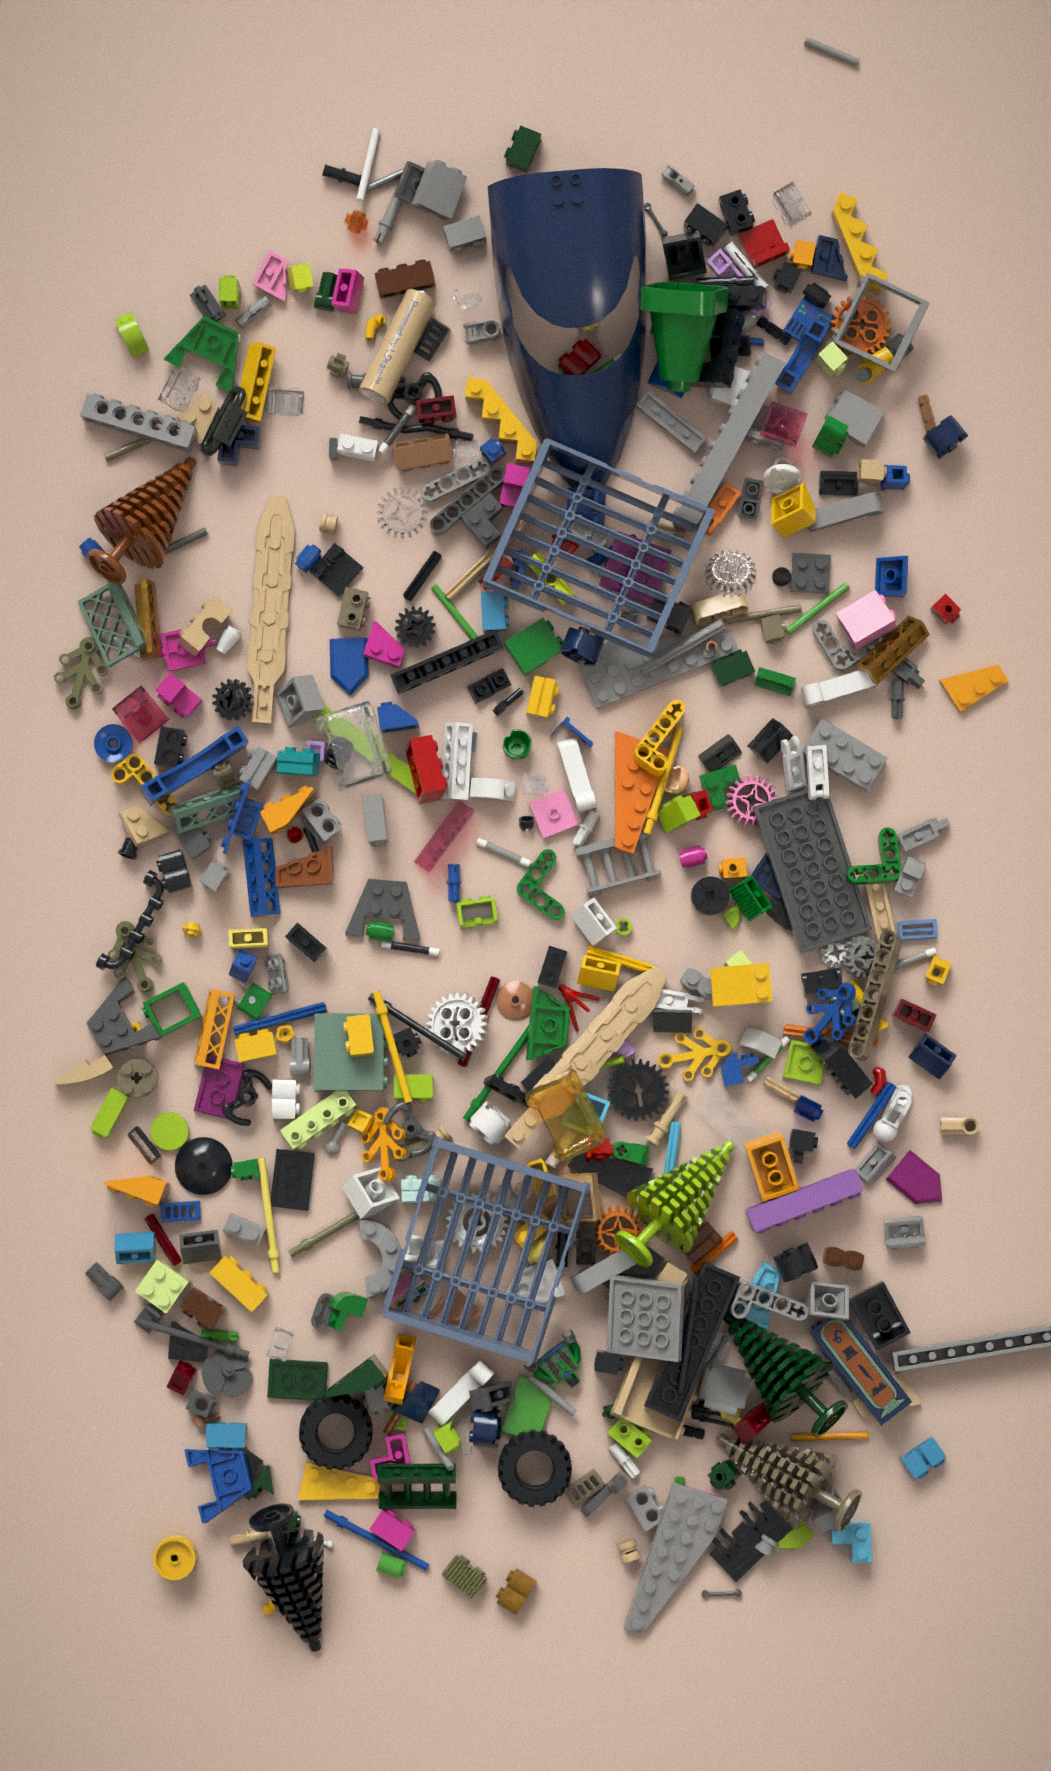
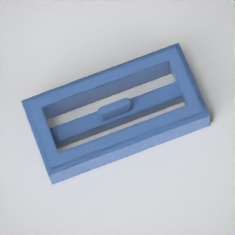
(934, 929)

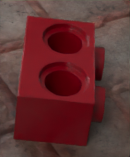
(752, 1423)

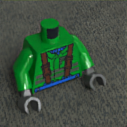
(559, 1362)

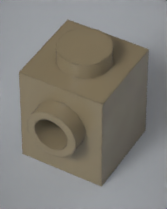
(773, 629)

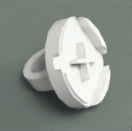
(781, 476)

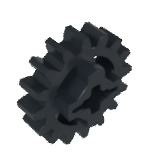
(407, 630)
(234, 692)

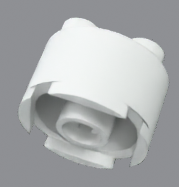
(491, 1123)

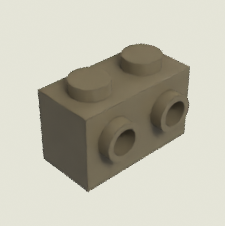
(353, 609)

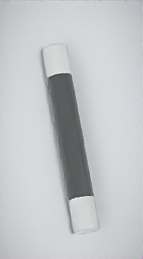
(397, 428)

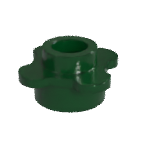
(607, 1410)

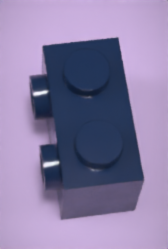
(929, 1055)

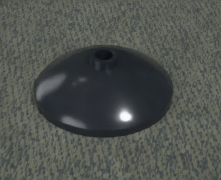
(217, 1169)

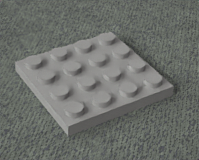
(645, 1318)

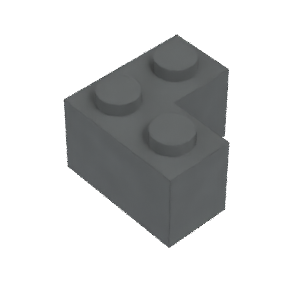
(479, 519)

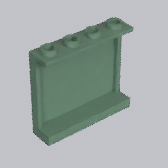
(334, 1066)

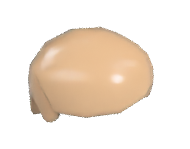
(677, 780)

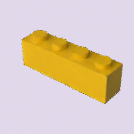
(256, 379)

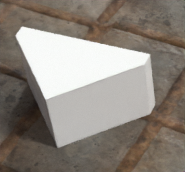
(760, 1042)

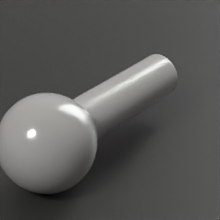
(332, 1146)

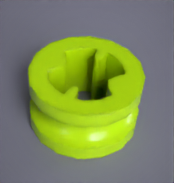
(629, 927)

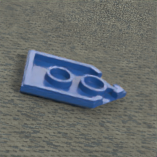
(347, 664)

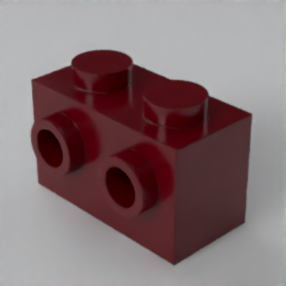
(436, 409)

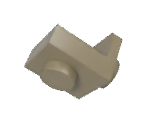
(225, 774)

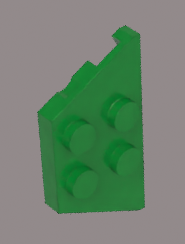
(546, 1024)

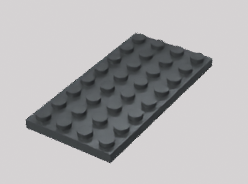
(811, 869)

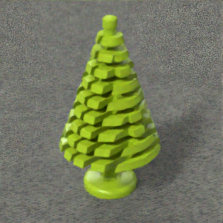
(675, 1204)

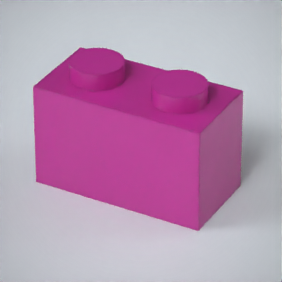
(347, 291)
(392, 1529)

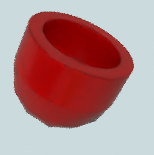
(294, 835)

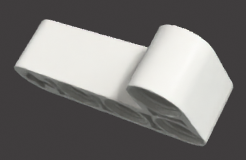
(836, 688)
(577, 775)
(459, 1393)

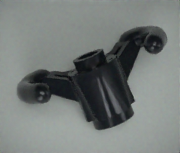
(414, 387)
(247, 1077)

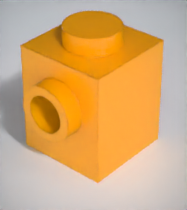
(802, 254)
(733, 868)

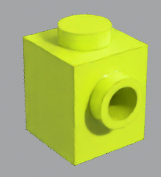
(300, 277)

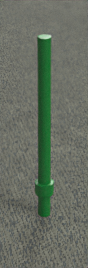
(477, 1103)

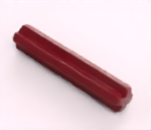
(163, 1239)

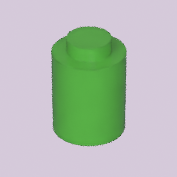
(391, 1566)

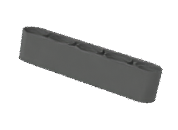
(471, 492)

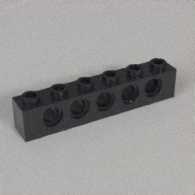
(446, 662)

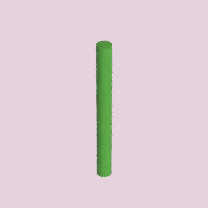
(817, 608)
(454, 612)

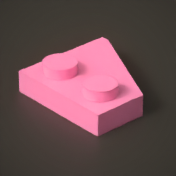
(272, 276)

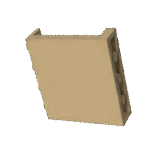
(633, 1395)

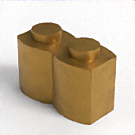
(516, 1591)

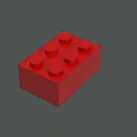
(426, 769)

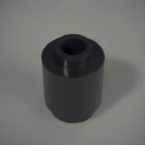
(816, 295)

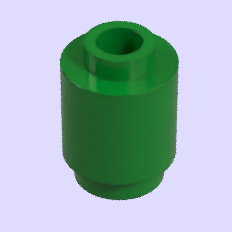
(380, 931)

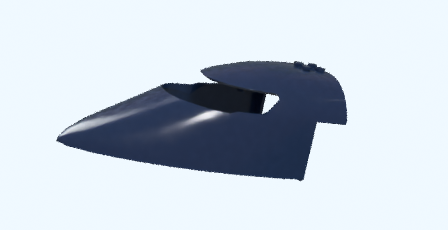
(572, 257)

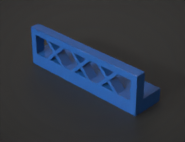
(257, 877)

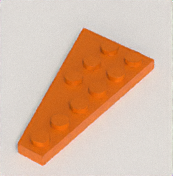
(632, 792)

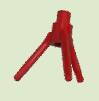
(570, 996)

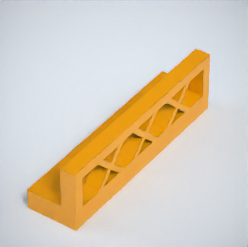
(206, 1028)

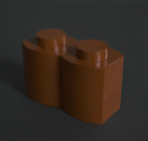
(837, 1257)

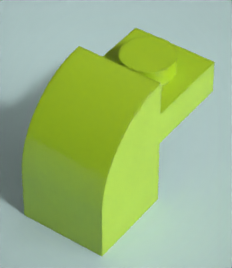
(131, 334)

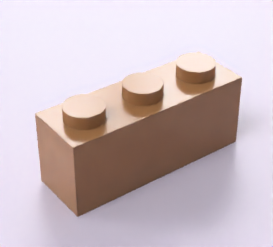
(422, 452)

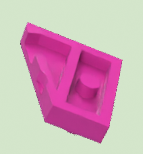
(383, 647)

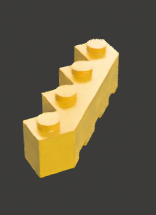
(851, 234)
(497, 411)

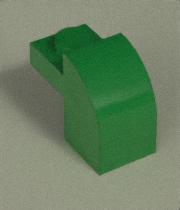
(343, 1304)

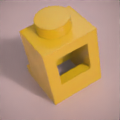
(940, 964)

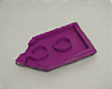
(916, 1180)

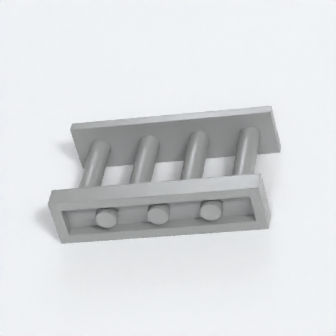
(604, 848)

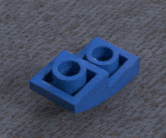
(519, 565)

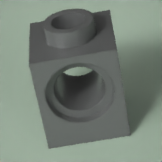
(192, 1403)

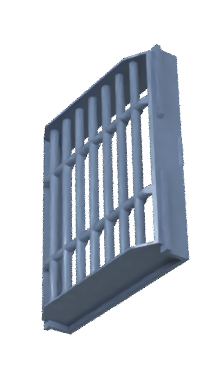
(569, 515)
(459, 1332)

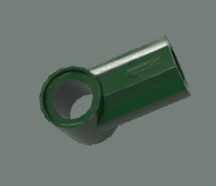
(326, 290)

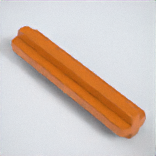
(727, 1241)

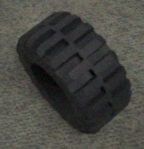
(335, 1457)
(541, 1493)

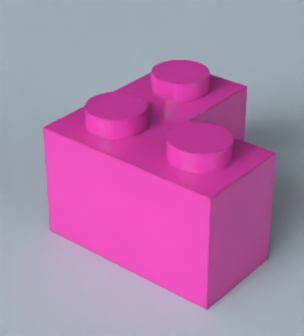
(513, 484)
(178, 695)
(397, 1453)

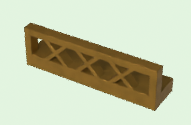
(147, 615)
(895, 650)

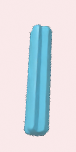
(672, 1147)

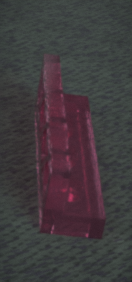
(444, 836)

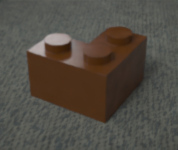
(203, 1308)

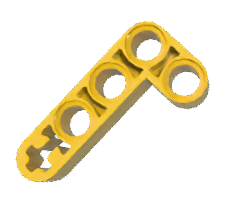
(661, 734)
(138, 774)

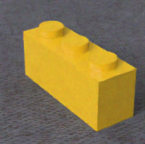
(239, 1282)

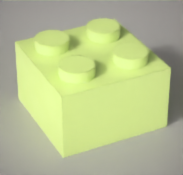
(162, 1286)

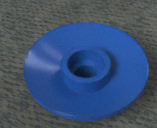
(106, 736)

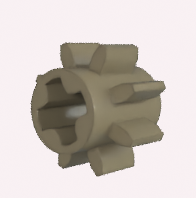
(338, 365)

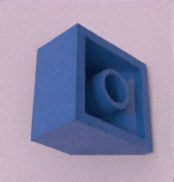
(394, 718)

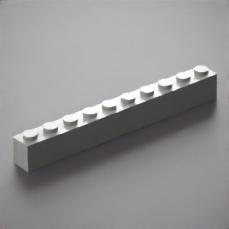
(731, 435)
(971, 1348)

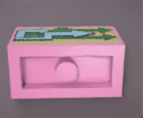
(403, 1287)

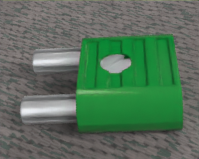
(253, 1001)

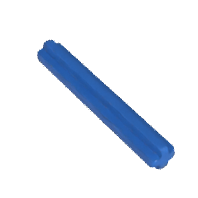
(871, 1115)

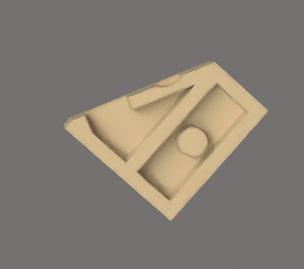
(201, 415)
(141, 826)

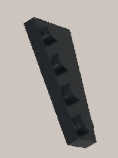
(613, 1173)

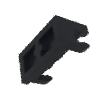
(838, 483)
(816, 980)

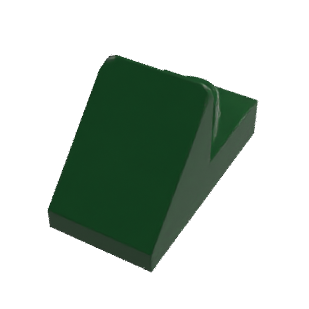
(264, 1479)

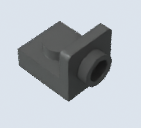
(150, 1313)

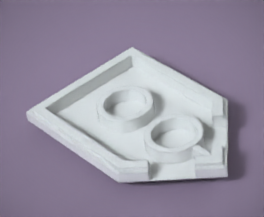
(545, 1284)

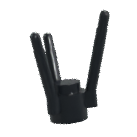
(702, 1414)

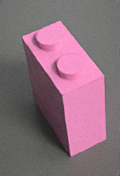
(866, 619)

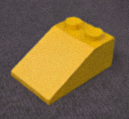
(741, 984)

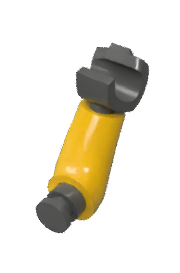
(869, 371)

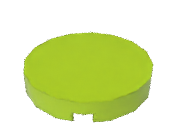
(169, 1131)

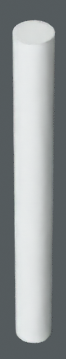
(368, 164)

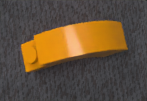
(399, 1368)

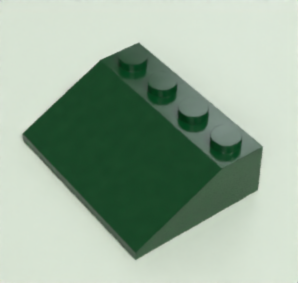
(362, 1378)

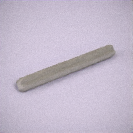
(681, 647)

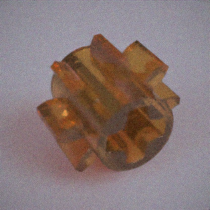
(356, 221)

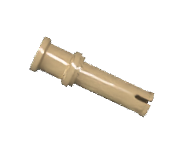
(661, 1126)

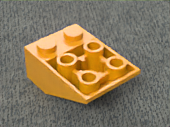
(283, 814)
(146, 1187)

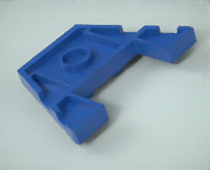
(228, 1475)

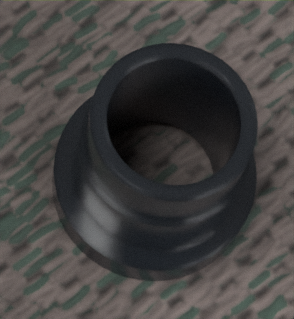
(779, 582)
(128, 849)

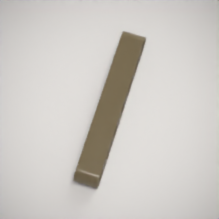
(871, 987)

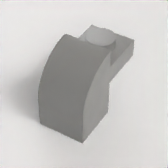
(910, 876)

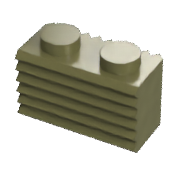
(464, 1575)

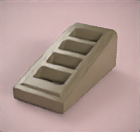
(598, 1479)

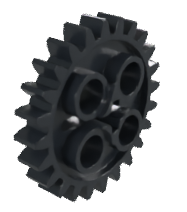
(620, 1093)

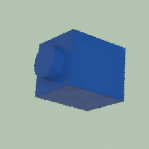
(242, 966)

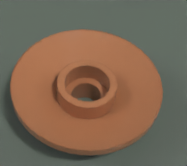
(505, 1003)

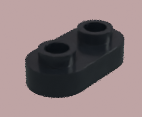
(779, 916)

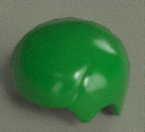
(517, 744)

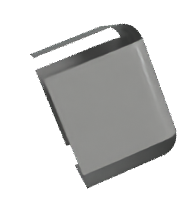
(725, 1388)

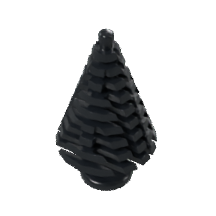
(290, 1572)

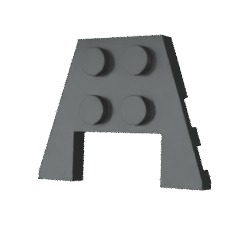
(385, 900)
(112, 1027)

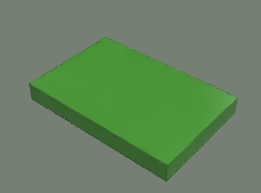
(528, 1408)

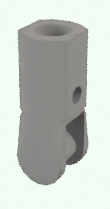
(680, 182)

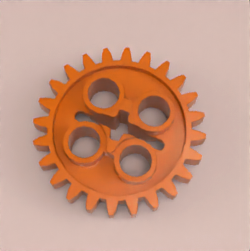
(859, 340)

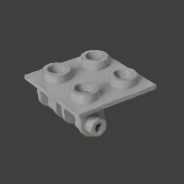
(274, 966)

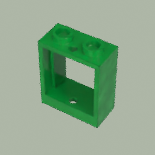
(186, 994)

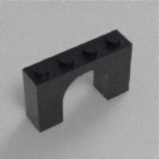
(720, 371)

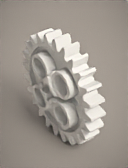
(473, 1023)

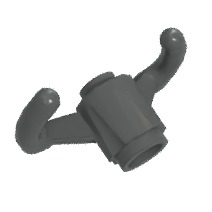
(407, 1109)

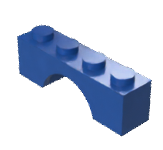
(802, 355)

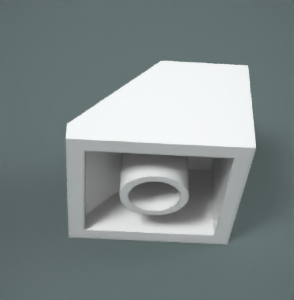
(369, 1193)

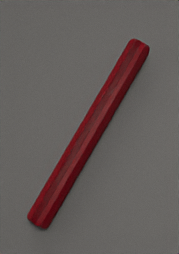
(485, 1003)

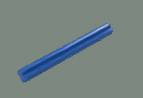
(280, 1018)

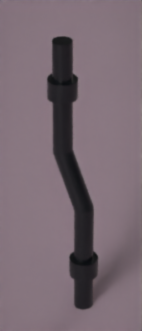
(454, 433)

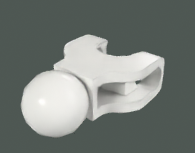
(896, 1109)

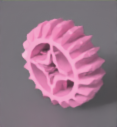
(755, 784)

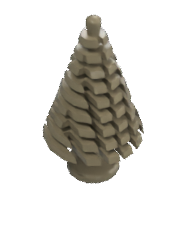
(793, 1480)

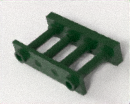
(416, 1474)

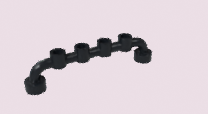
(136, 935)

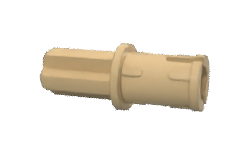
(247, 1538)

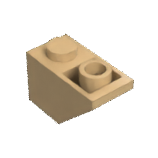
(871, 471)

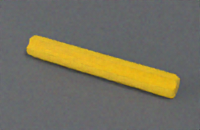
(624, 960)

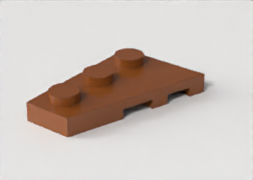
(307, 871)

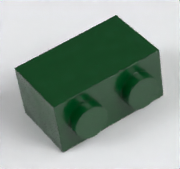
(523, 148)
(732, 668)

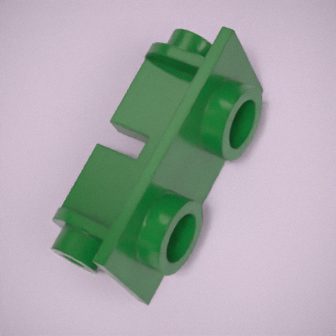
(774, 681)

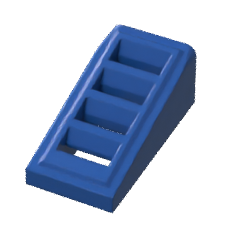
(197, 1209)

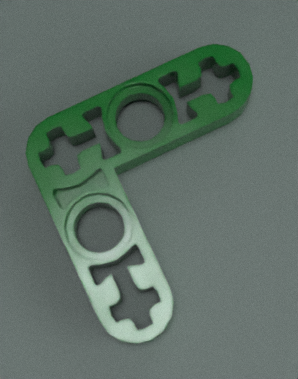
(886, 864)
(528, 879)

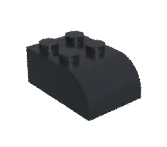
(879, 1315)

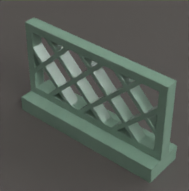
(129, 618)

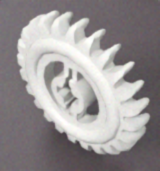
(477, 1241)

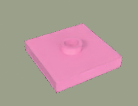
(553, 813)

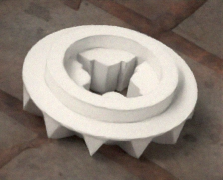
(831, 960)

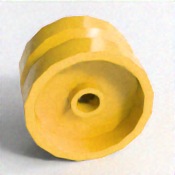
(168, 1566)

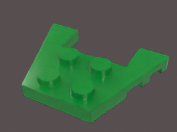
(212, 342)

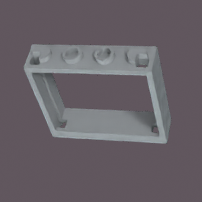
(855, 301)

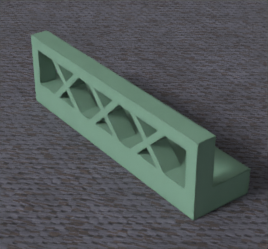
(205, 803)

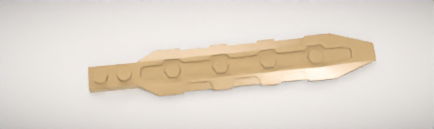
(270, 605)
(599, 1041)

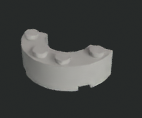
(389, 1248)

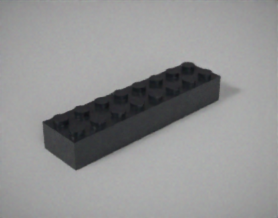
(716, 1293)

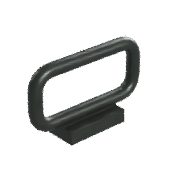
(226, 422)

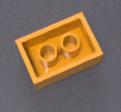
(771, 1166)

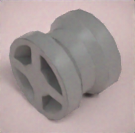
(767, 1545)

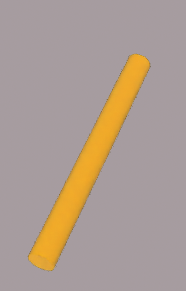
(830, 1436)

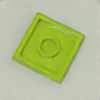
(803, 1063)

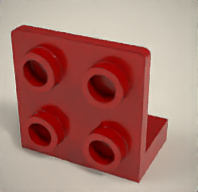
(764, 243)

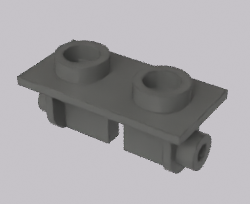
(207, 303)

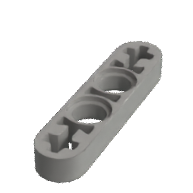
(456, 482)

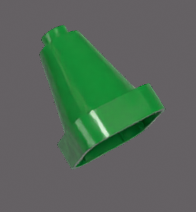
(682, 327)

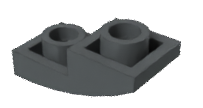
(750, 498)

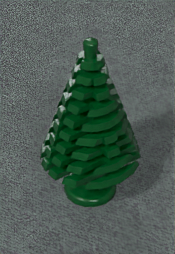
(784, 1373)

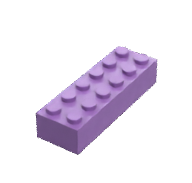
(807, 1199)

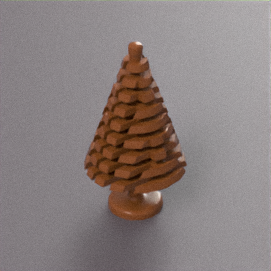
(141, 523)

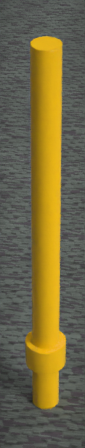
(653, 814)
(382, 1010)

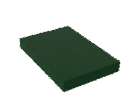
(297, 1379)

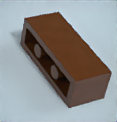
(404, 277)

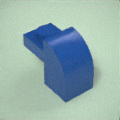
(731, 1070)

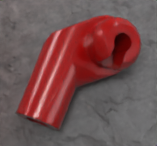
(881, 1080)

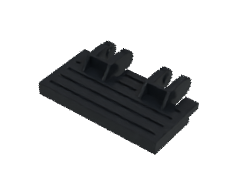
(742, 1553)

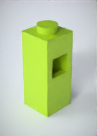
(109, 1113)

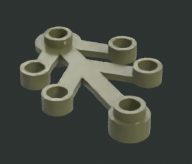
(81, 669)
(136, 960)

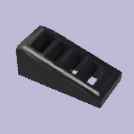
(440, 325)

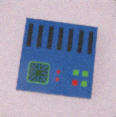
(801, 318)

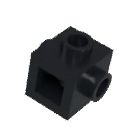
(404, 1035)

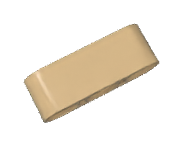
(718, 608)

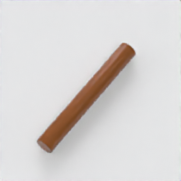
(395, 1417)

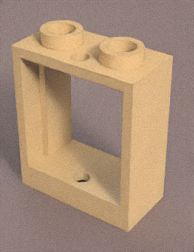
(591, 1178)

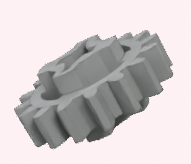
(858, 948)

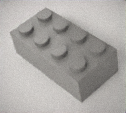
(847, 755)

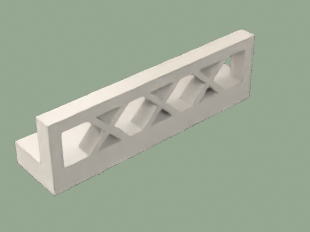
(458, 760)

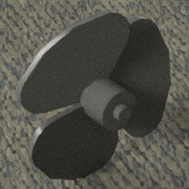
(222, 1370)

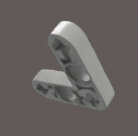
(839, 651)

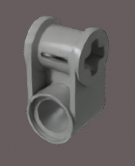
(480, 331)

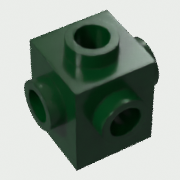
(724, 1475)

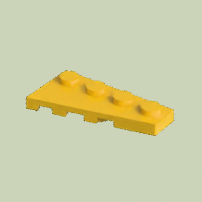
(332, 1484)

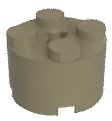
(130, 1086)

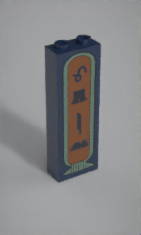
(860, 1368)

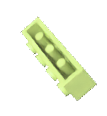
(318, 1118)

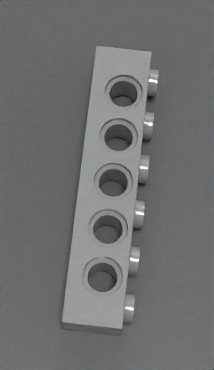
(183, 441)

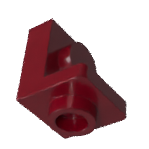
(181, 1377)

